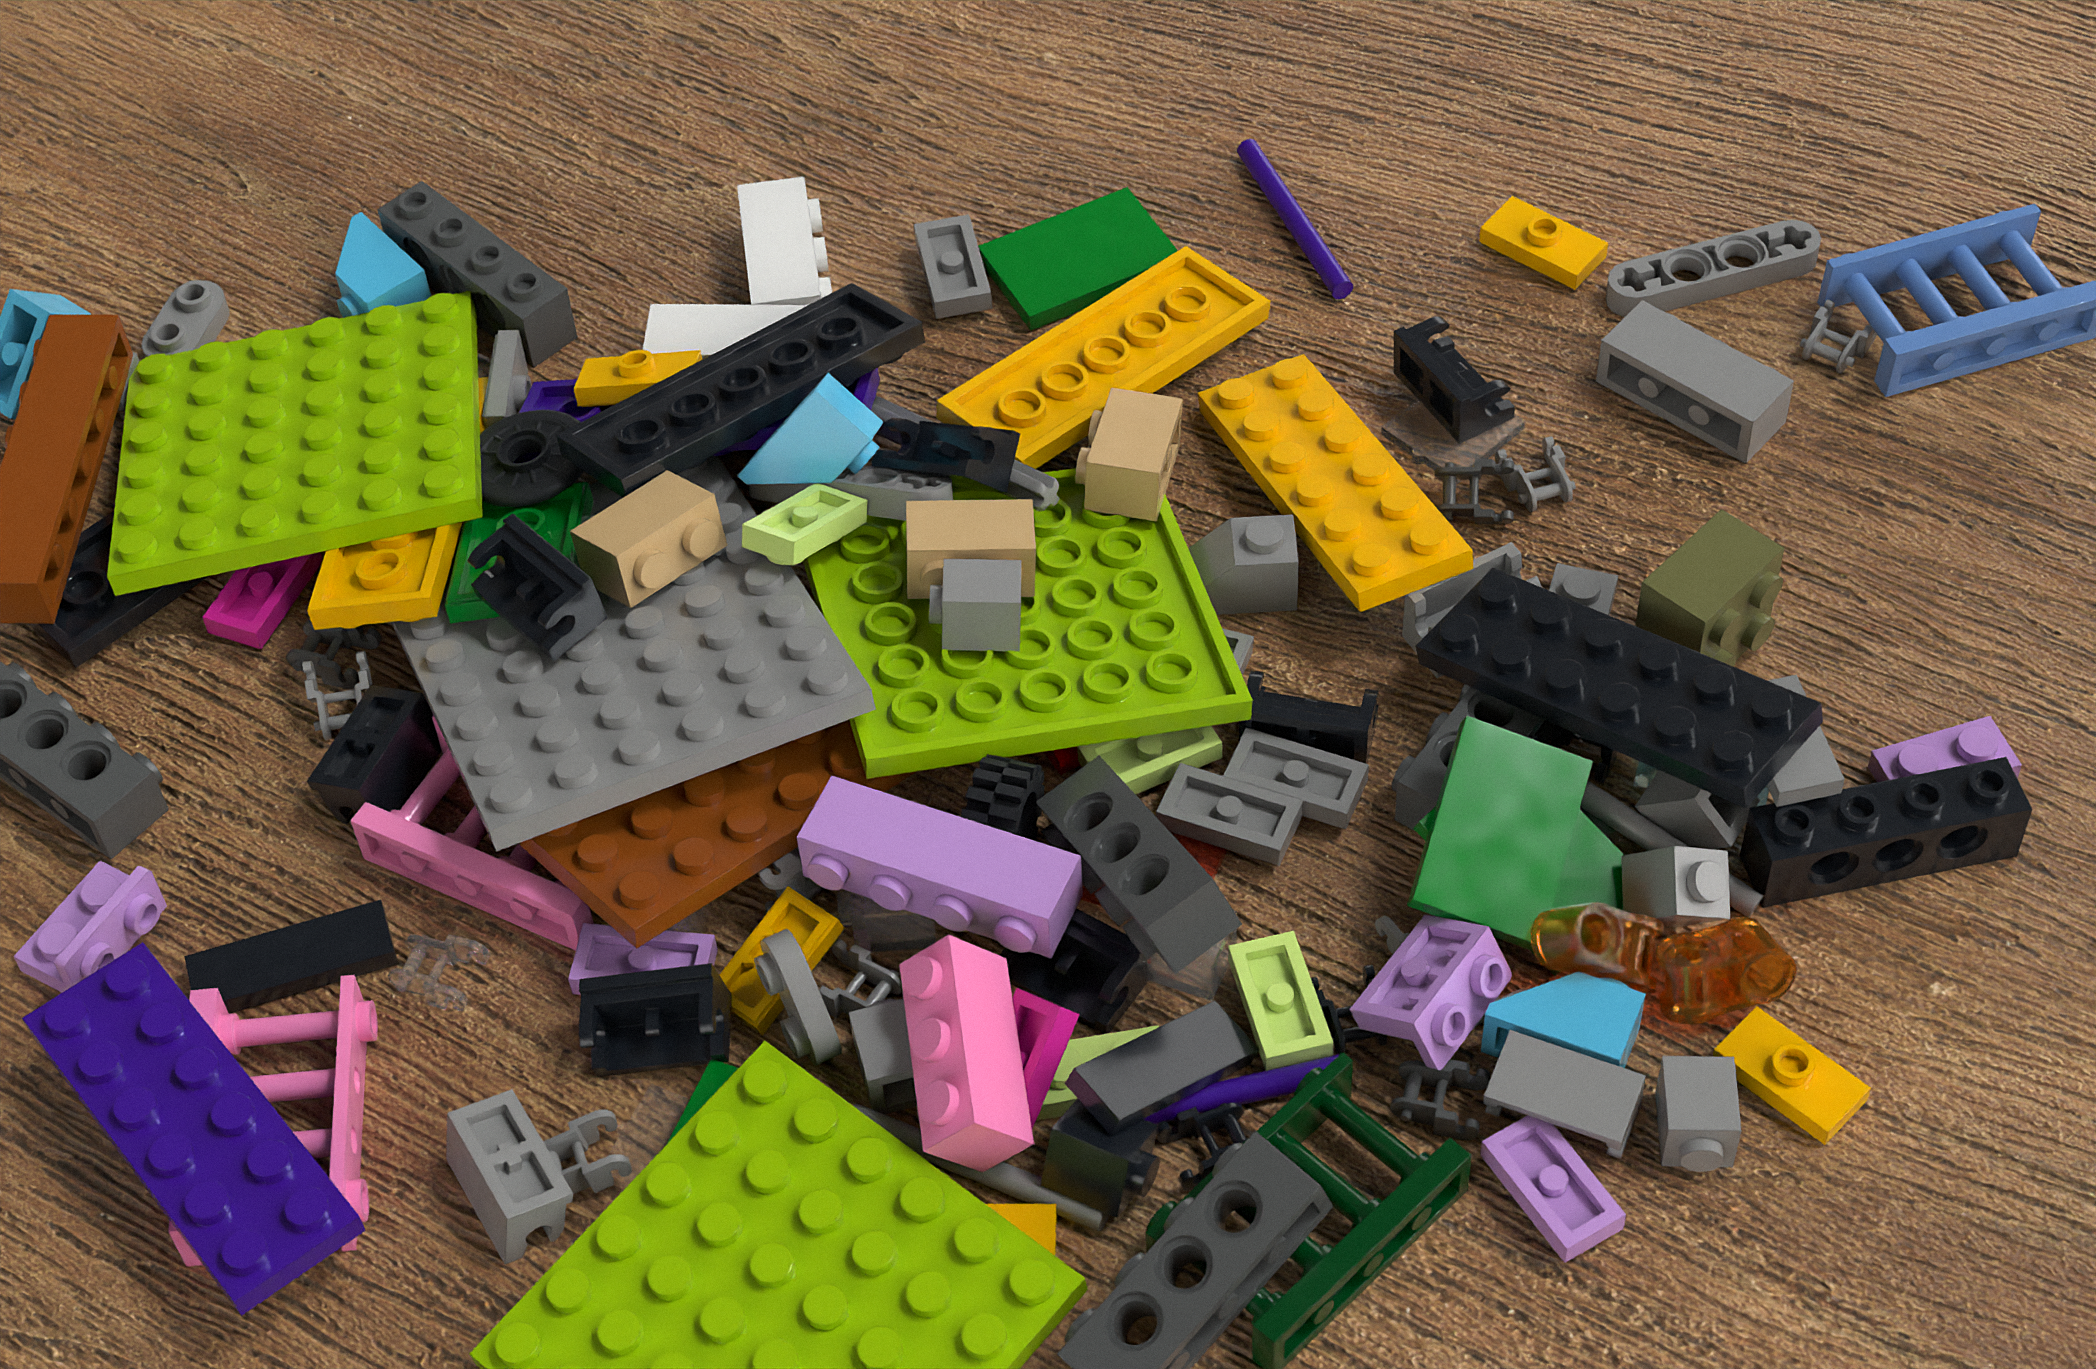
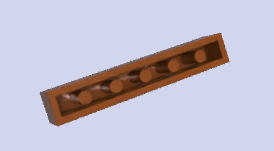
(56, 458)

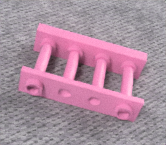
(461, 871)
(353, 1027)

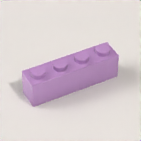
(940, 867)

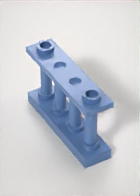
(1970, 342)

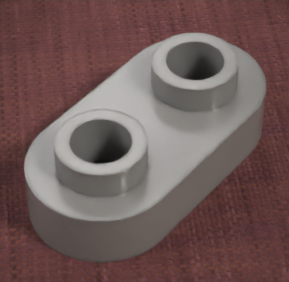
(188, 319)
(786, 972)

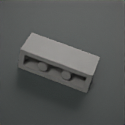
(1694, 381)

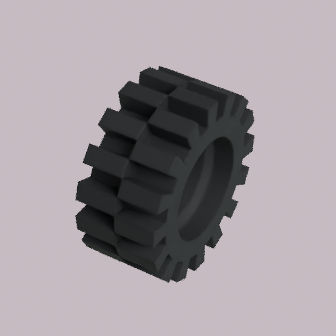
(1006, 795)

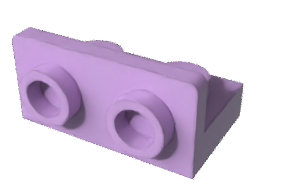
(92, 926)
(1435, 987)

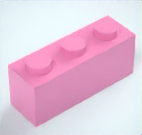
(965, 1054)

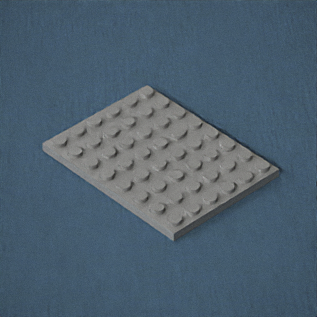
(644, 700)

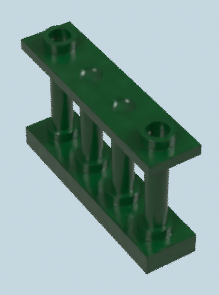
(1378, 1229)

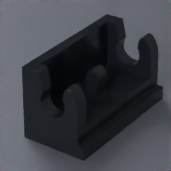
(1448, 382)
(967, 454)
(536, 588)
(1312, 722)
(378, 753)
(1090, 973)
(655, 1019)

